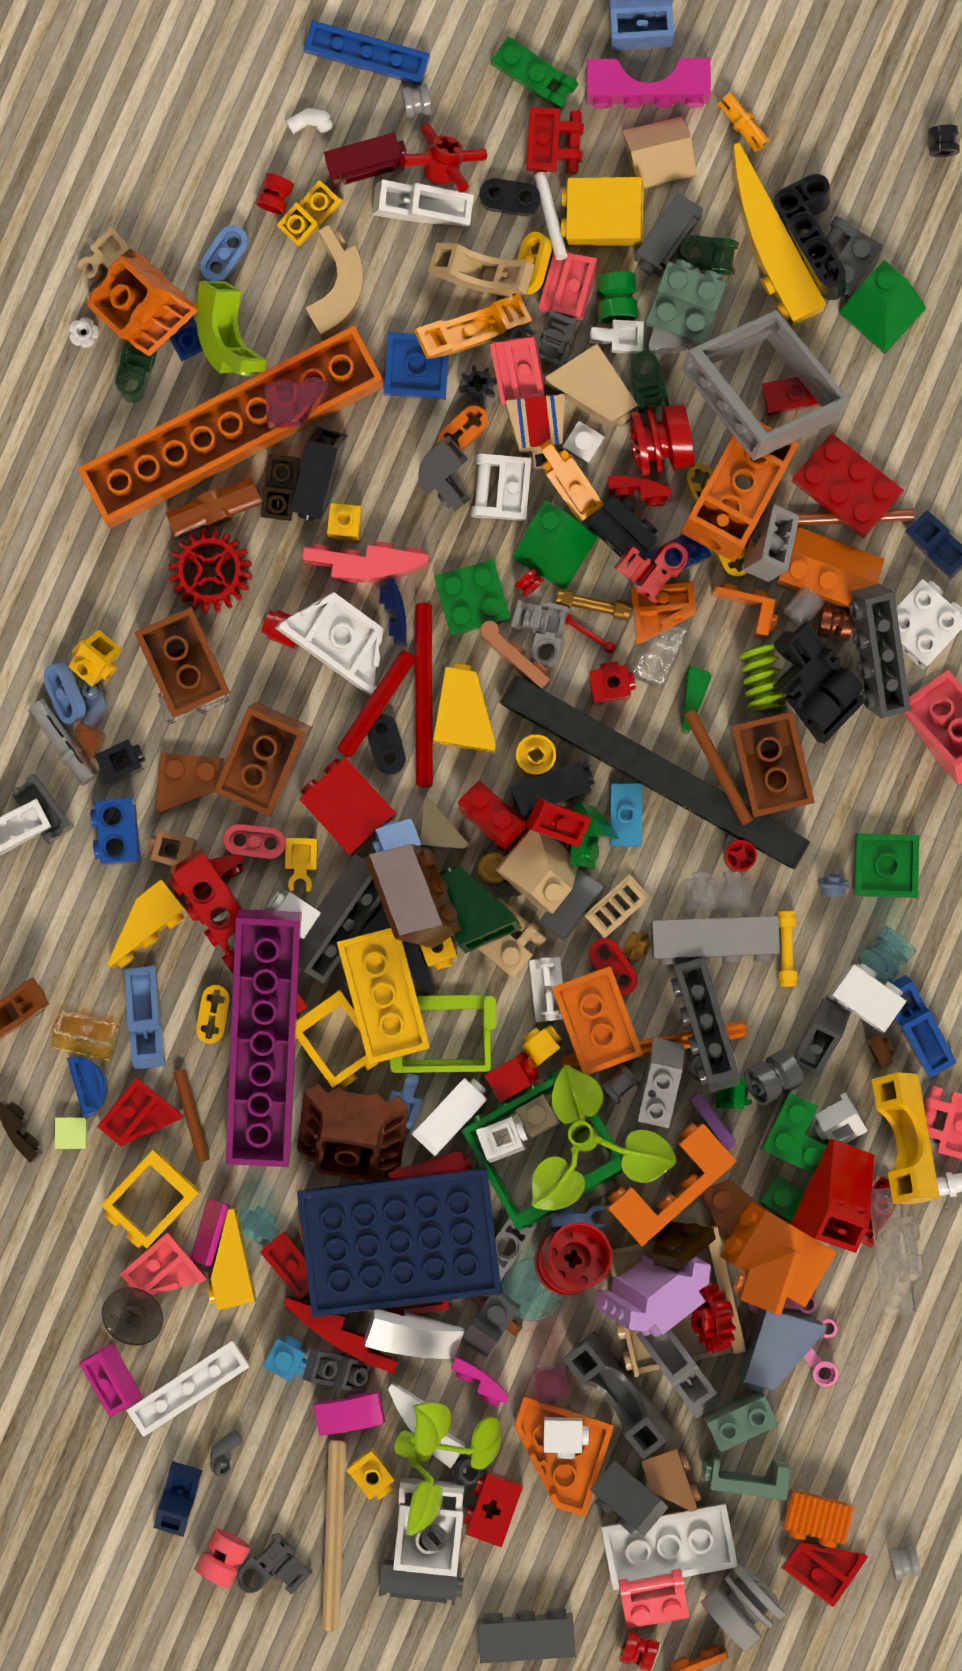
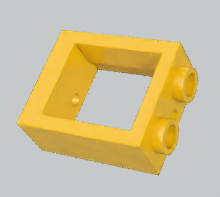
(313, 1017)
(173, 1176)

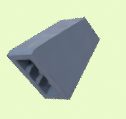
(777, 1347)

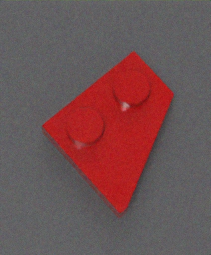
(138, 1114)

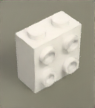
(927, 623)

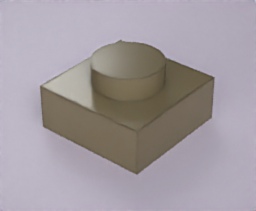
(537, 1116)

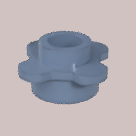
(833, 885)

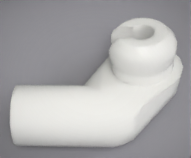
(312, 117)

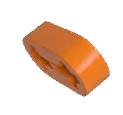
(457, 425)

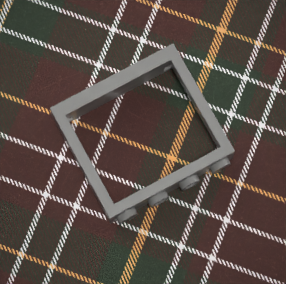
(731, 409)

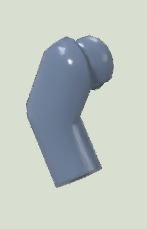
(96, 705)

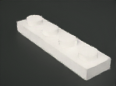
(188, 1388)

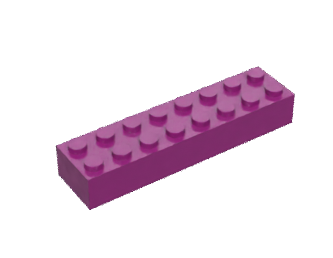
(263, 1037)

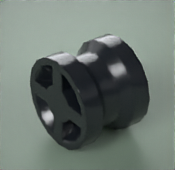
(943, 141)

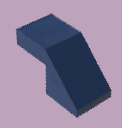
(178, 1499)

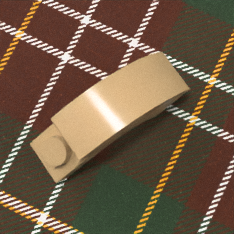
(480, 271)

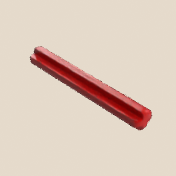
(376, 704)

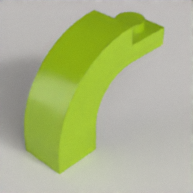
(219, 330)

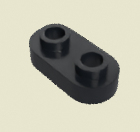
(509, 199)
(387, 743)

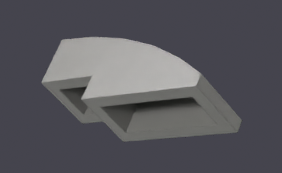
(681, 1372)

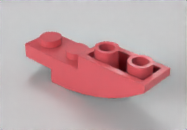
(377, 566)

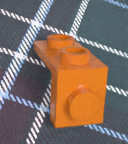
(766, 619)
(707, 1657)

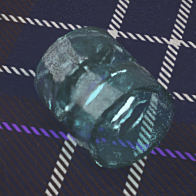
(887, 954)

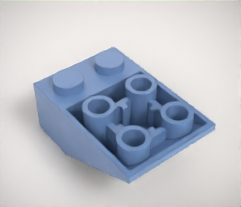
(640, 24)

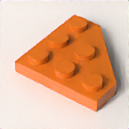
(565, 1479)

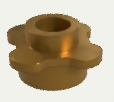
(637, 945)

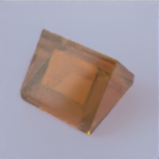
(90, 740)

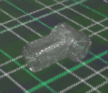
(803, 606)

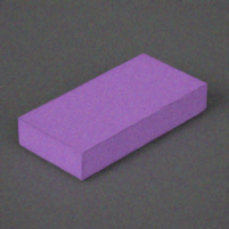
(712, 1121)

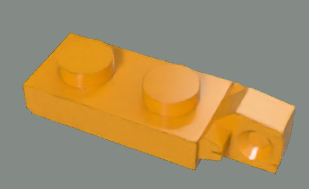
(570, 482)

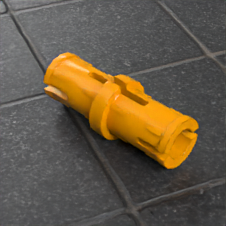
(743, 122)

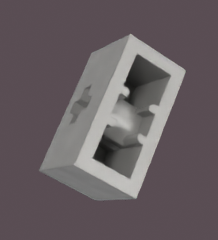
(771, 543)

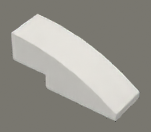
(422, 203)
(412, 1335)
(404, 1403)

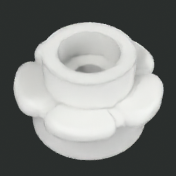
(89, 338)

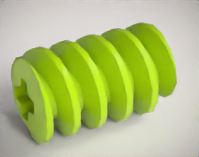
(761, 679)

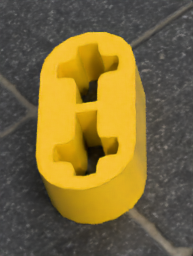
(205, 1014)

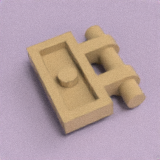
(511, 953)

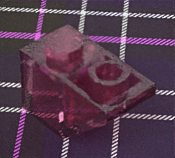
(293, 403)

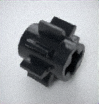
(483, 379)

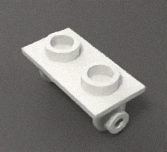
(544, 975)

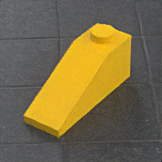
(231, 1273)

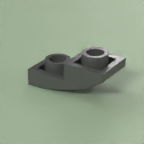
(572, 909)
(336, 1370)

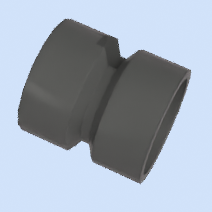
(774, 1076)

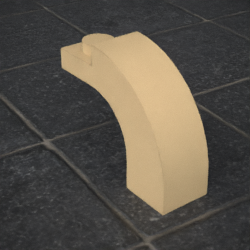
(341, 303)

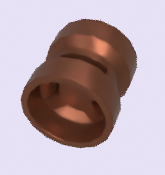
(835, 623)

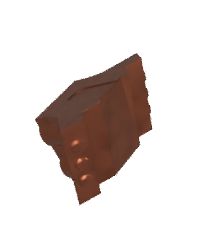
(351, 1132)

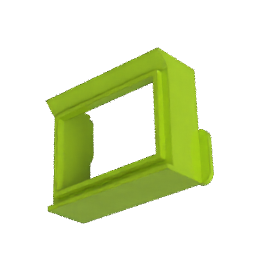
(449, 1002)

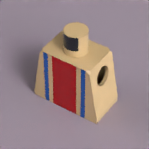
(535, 422)

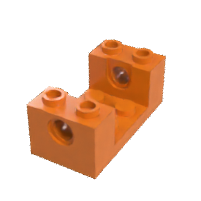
(724, 512)
(706, 1154)

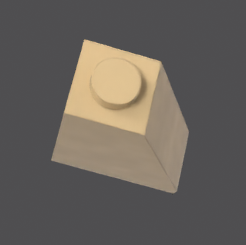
(594, 387)

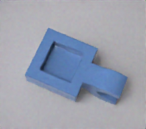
(408, 1097)
(568, 1215)

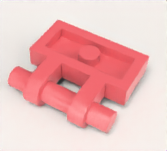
(951, 1135)

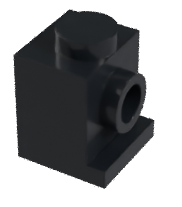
(109, 759)

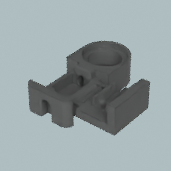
(553, 339)
(275, 1559)

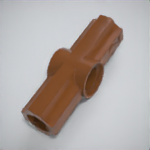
(214, 508)

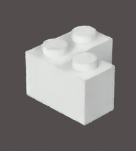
(867, 997)

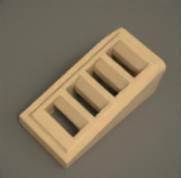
(598, 925)

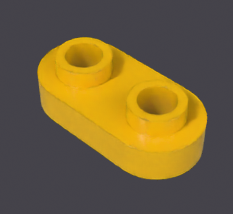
(537, 250)

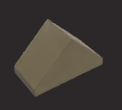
(438, 831)

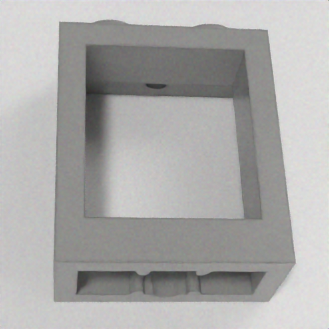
(661, 1082)

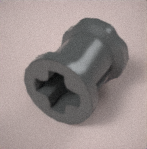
(620, 1083)

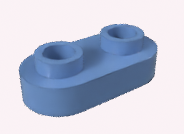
(221, 254)
(64, 693)

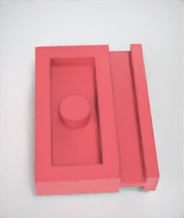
(569, 285)
(518, 368)

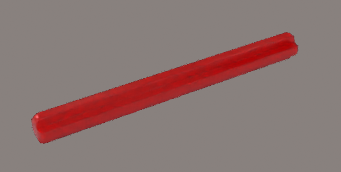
(423, 687)

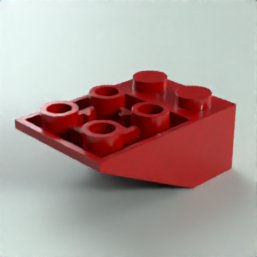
(838, 1197)

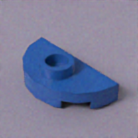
(89, 1084)

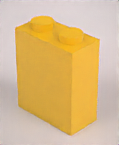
(603, 211)

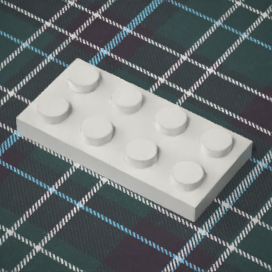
(679, 1539)

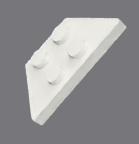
(338, 638)

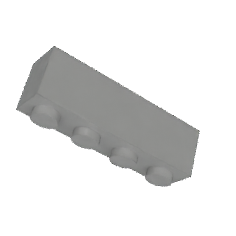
(715, 938)

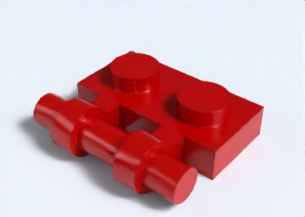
(544, 140)

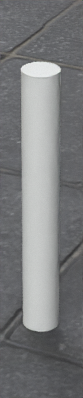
(550, 216)

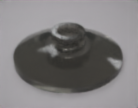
(128, 1326)

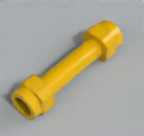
(787, 976)

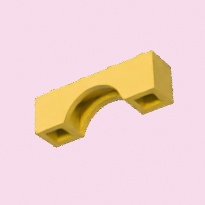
(901, 1103)

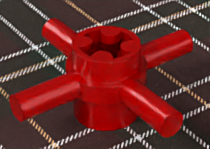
(443, 158)

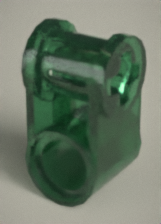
(710, 253)
(134, 366)
(648, 384)

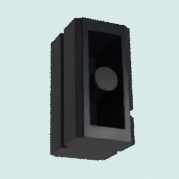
(621, 528)

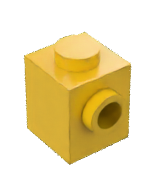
(441, 955)

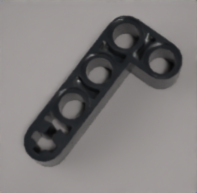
(815, 240)

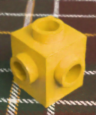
(90, 662)

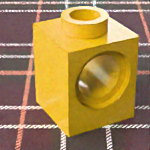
(345, 522)

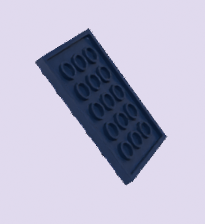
(399, 1242)

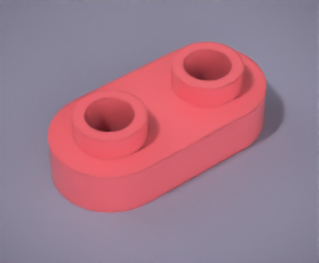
(255, 841)

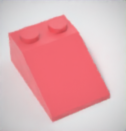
(938, 721)

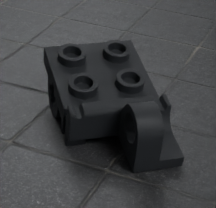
(816, 684)

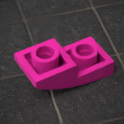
(488, 1386)
(349, 1414)

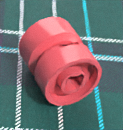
(220, 1569)

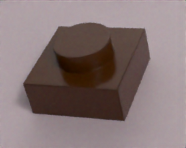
(880, 1049)

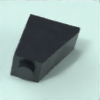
(318, 473)
(556, 786)

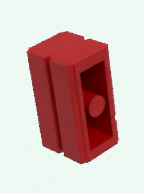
(492, 816)

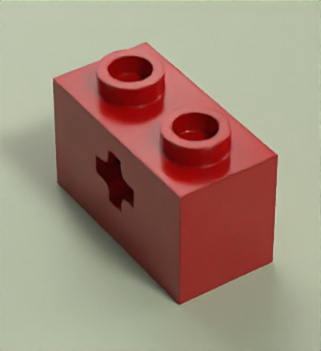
(495, 1526)

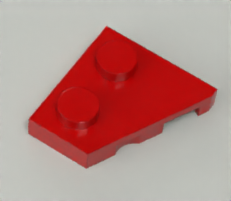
(823, 1569)

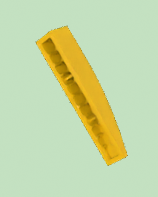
(773, 248)

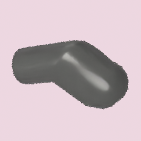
(221, 1453)

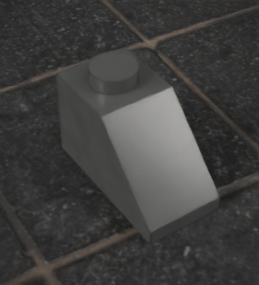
(821, 1036)

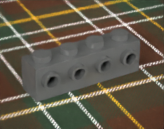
(880, 650)
(341, 918)
(706, 1022)

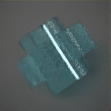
(258, 1224)

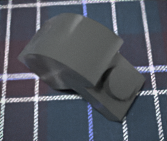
(436, 473)

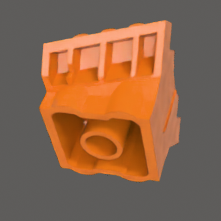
(140, 303)

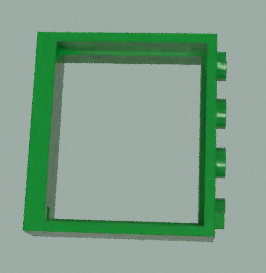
(508, 1109)

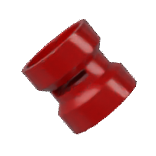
(274, 193)
(744, 855)
(639, 1651)

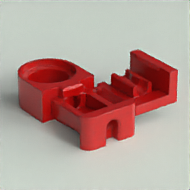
(651, 576)

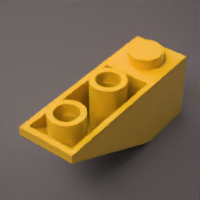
(149, 915)

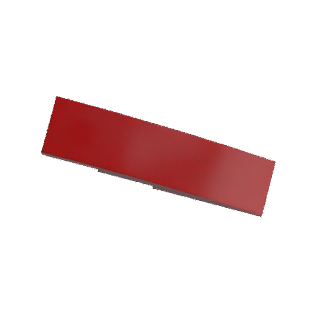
(332, 1330)

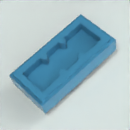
(626, 814)

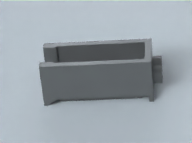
(667, 235)
(419, 1585)

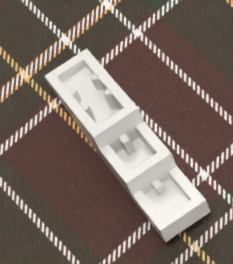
(22, 825)

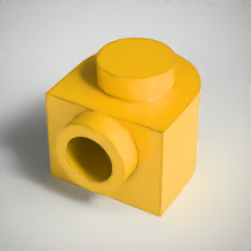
(541, 1044)

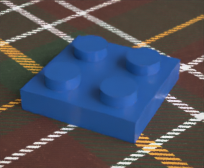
(410, 372)

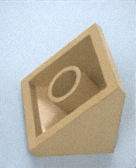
(660, 152)

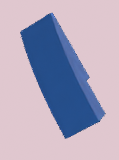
(922, 1030)

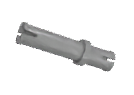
(70, 752)

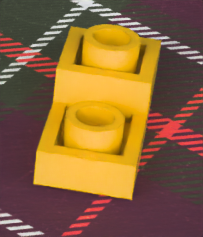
(310, 213)

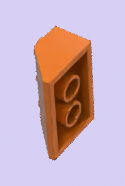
(829, 568)

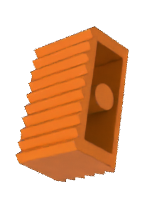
(817, 1518)

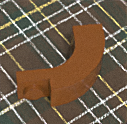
(21, 1006)

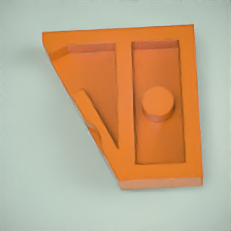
(674, 606)

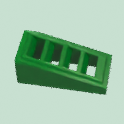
(695, 689)

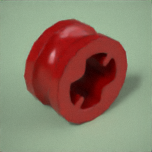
(529, 582)

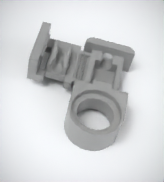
(548, 622)

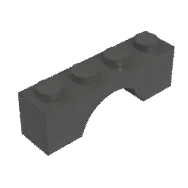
(639, 1417)

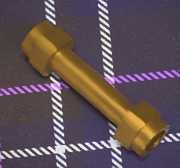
(619, 610)

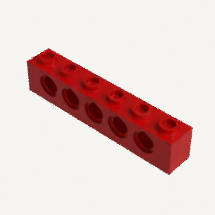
(200, 869)

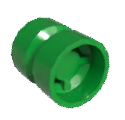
(616, 295)

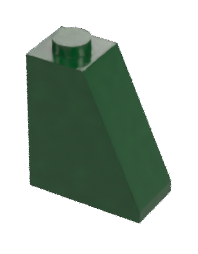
(478, 911)

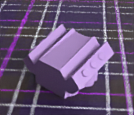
(654, 1296)

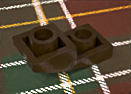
(280, 487)
(13, 1122)

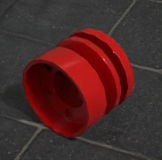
(662, 439)
(587, 1251)

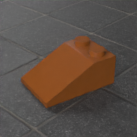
(182, 662)
(262, 758)
(772, 764)

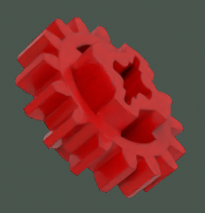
(714, 1319)

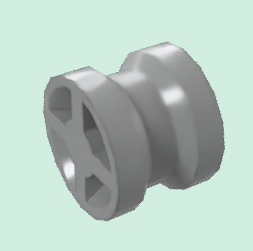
(416, 100)
(904, 1562)

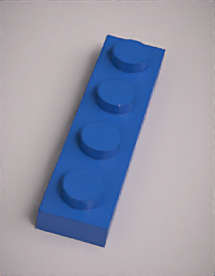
(366, 53)

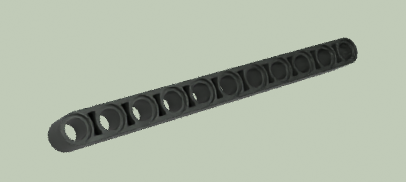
(651, 770)

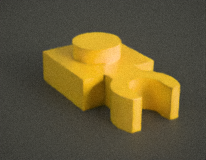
(301, 857)

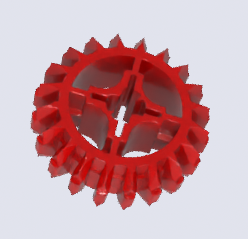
(219, 560)

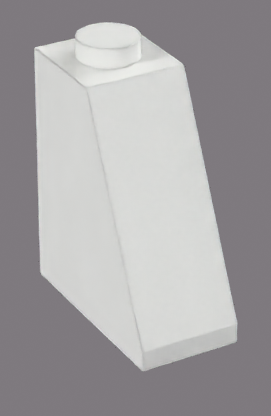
(450, 1115)

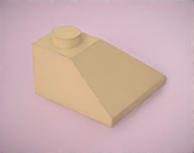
(539, 870)

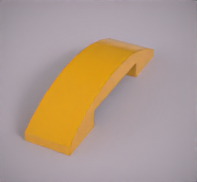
(473, 328)

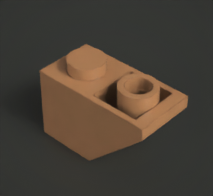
(668, 1479)

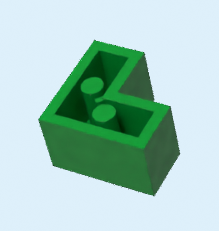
(787, 1134)

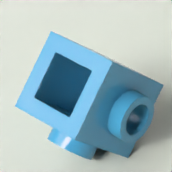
(287, 1358)

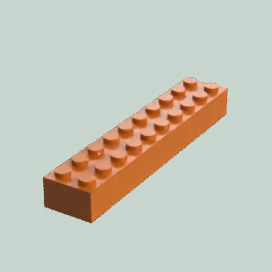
(223, 430)

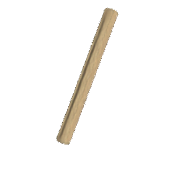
(333, 1535)

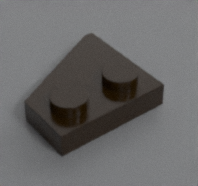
(680, 1243)

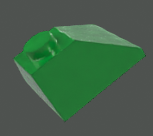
(883, 307)
(554, 545)

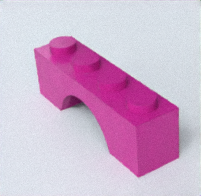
(686, 85)

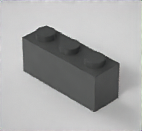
(526, 1636)

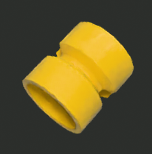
(535, 756)

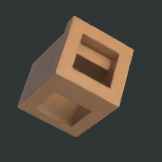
(158, 845)

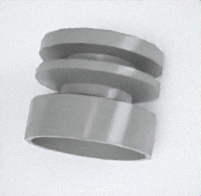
(743, 1607)

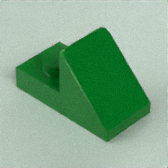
(588, 851)

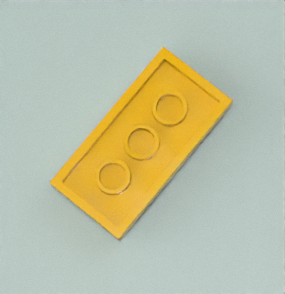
(383, 996)

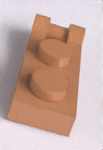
(513, 654)

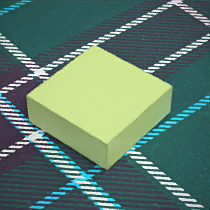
(71, 1133)

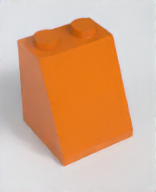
(762, 1234)

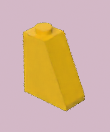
(462, 712)

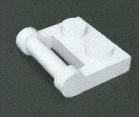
(512, 487)

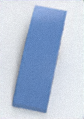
(144, 1017)

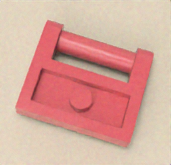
(654, 1605)

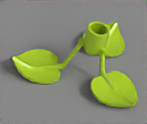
(574, 1098)
(432, 1425)

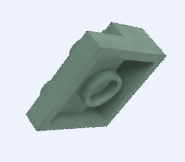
(686, 302)

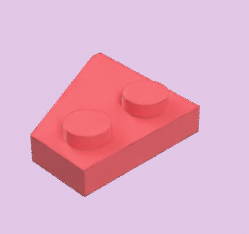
(163, 1268)

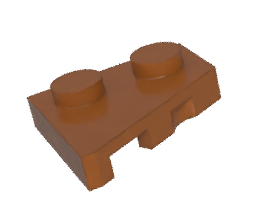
(186, 779)
(726, 1204)

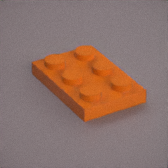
(597, 1021)

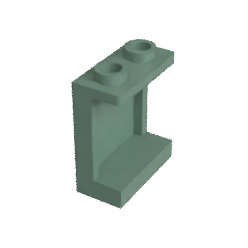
(740, 1420)
(768, 1487)

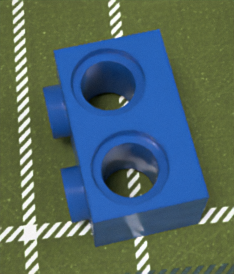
(125, 830)

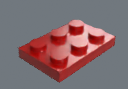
(847, 485)

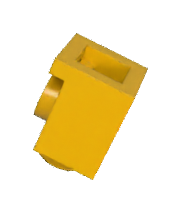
(367, 1463)

